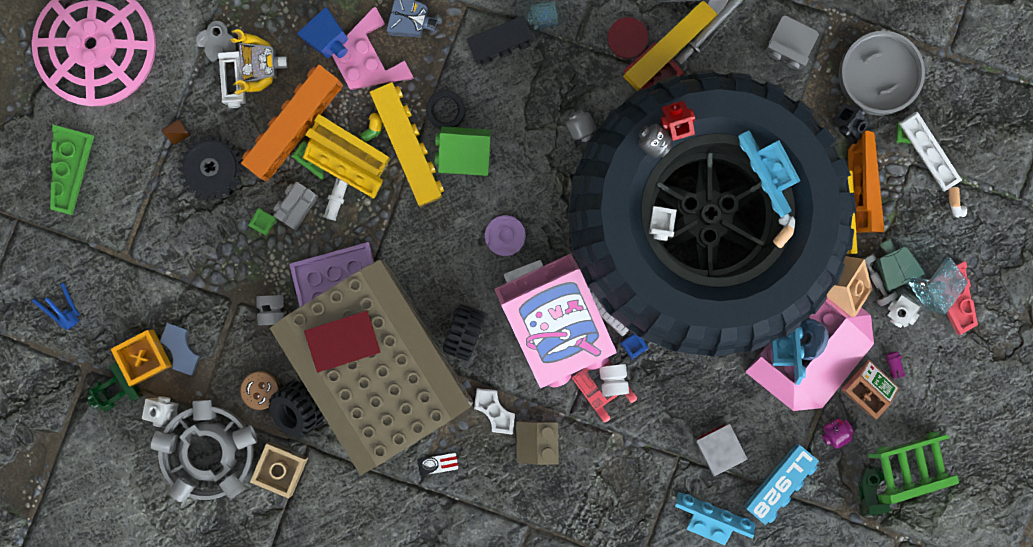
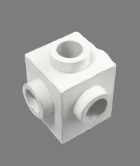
(911, 308)
(159, 411)

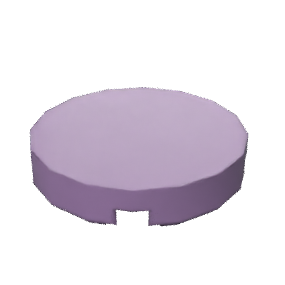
(505, 235)

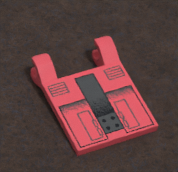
(590, 385)

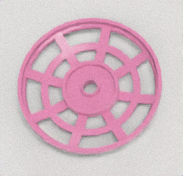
(99, 55)

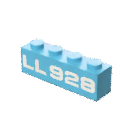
(781, 483)

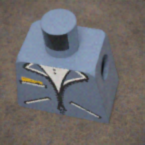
(410, 19)

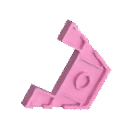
(361, 64)

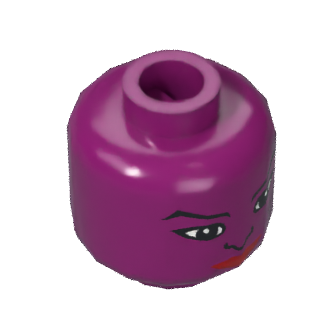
(837, 433)

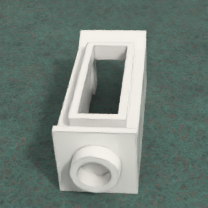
(232, 100)

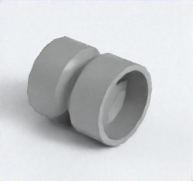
(268, 317)

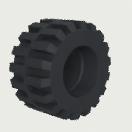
(463, 332)
(295, 410)

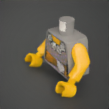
(257, 62)

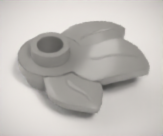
(215, 43)

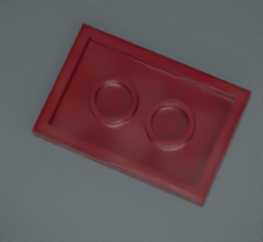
(342, 341)

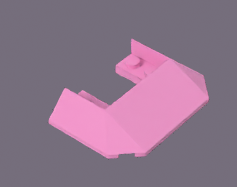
(847, 344)

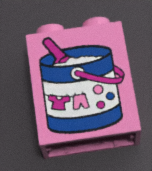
(556, 321)

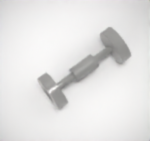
(887, 298)

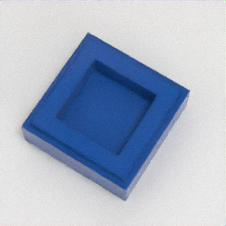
(633, 345)

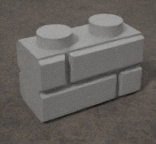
(295, 205)

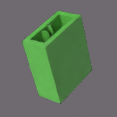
(463, 151)

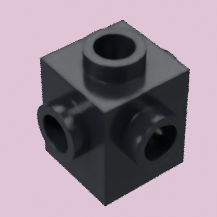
(851, 121)

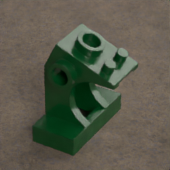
(100, 399)
(868, 492)

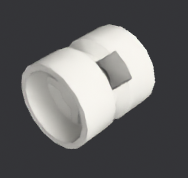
(614, 380)

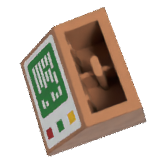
(871, 390)

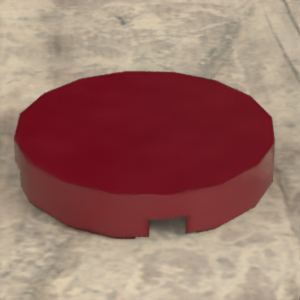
(627, 38)

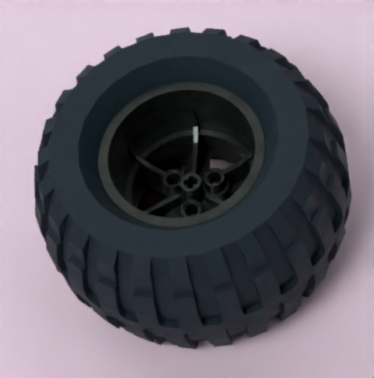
(705, 307)

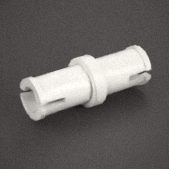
(335, 200)

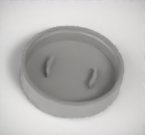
(881, 73)

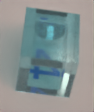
(543, 15)

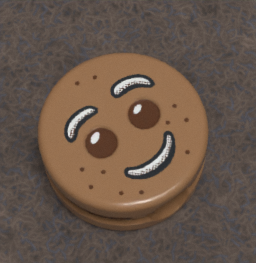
(258, 388)

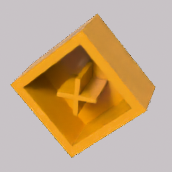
(141, 357)

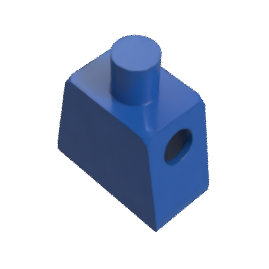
(325, 35)

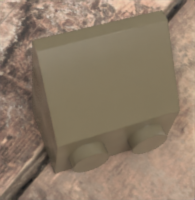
(537, 442)

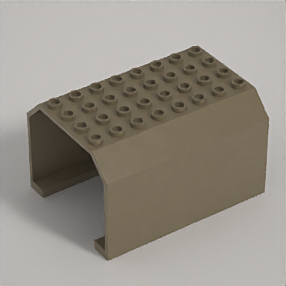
(386, 398)

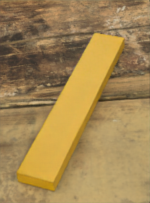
(670, 45)

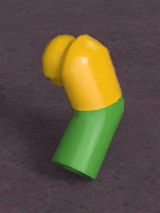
(374, 127)

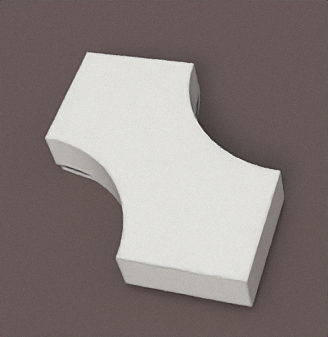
(501, 419)

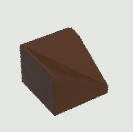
(176, 132)

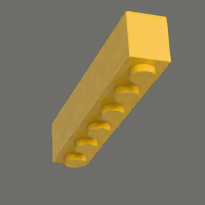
(406, 145)

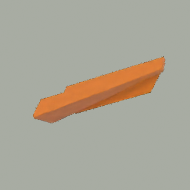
(866, 184)

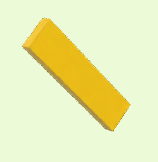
(342, 168)

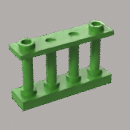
(926, 483)

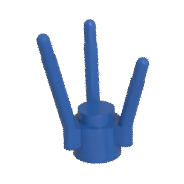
(66, 318)

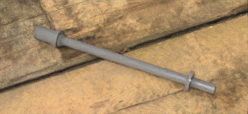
(693, 45)

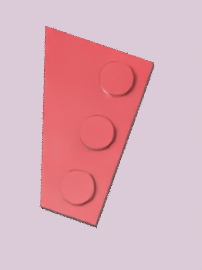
(962, 312)

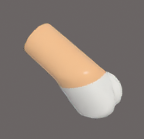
(954, 200)
(787, 231)

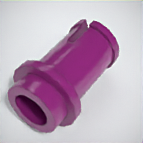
(895, 364)

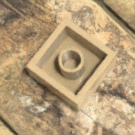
(279, 469)

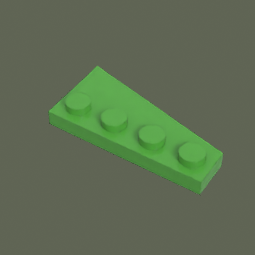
(69, 163)

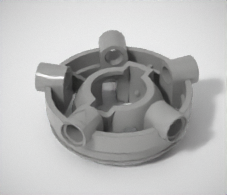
(230, 441)

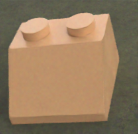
(852, 287)

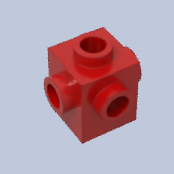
(678, 120)

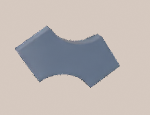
(183, 357)

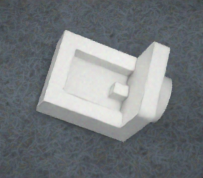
(662, 223)

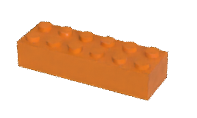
(292, 123)

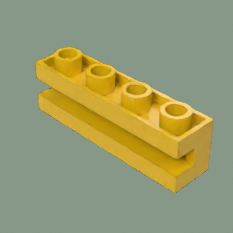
(347, 145)

